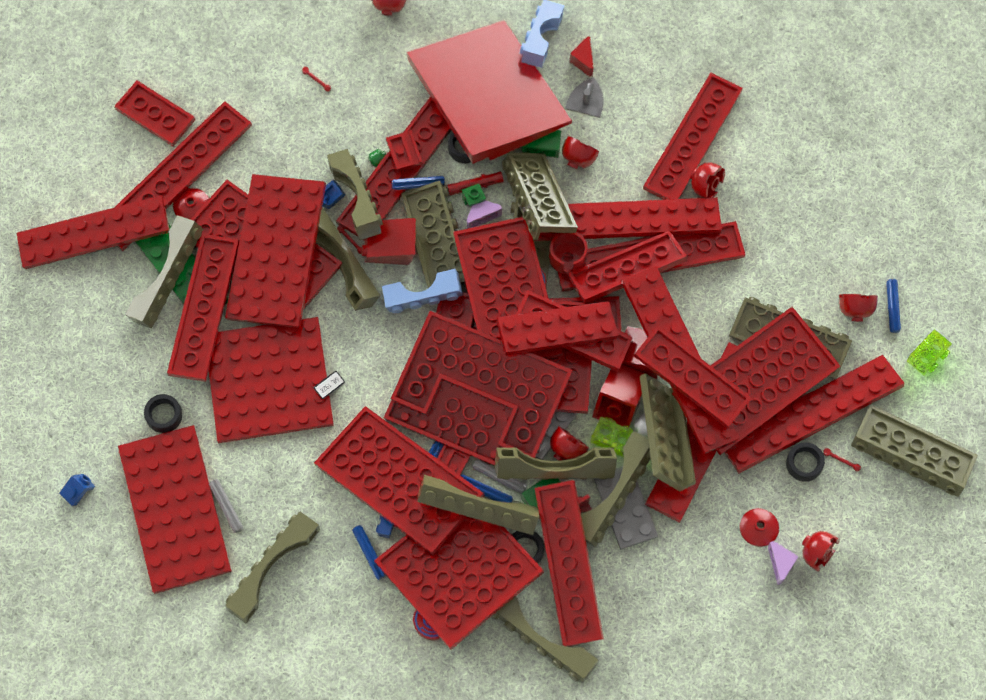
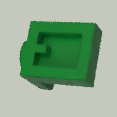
(473, 195)

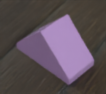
(483, 213)
(781, 560)

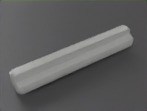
(489, 471)
(226, 506)

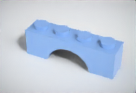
(536, 48)
(446, 286)

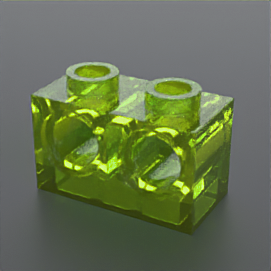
(927, 351)
(610, 440)

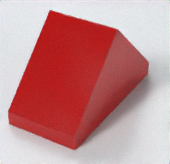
(582, 57)

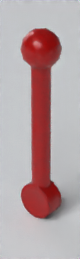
(305, 70)
(341, 230)
(827, 452)

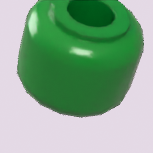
(376, 157)

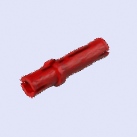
(483, 180)

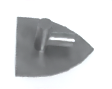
(586, 98)

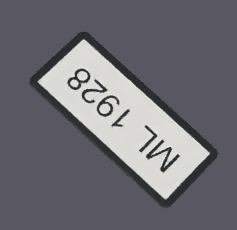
(329, 384)

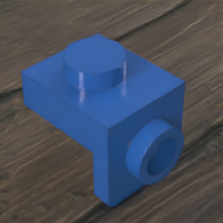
(332, 194)
(76, 488)

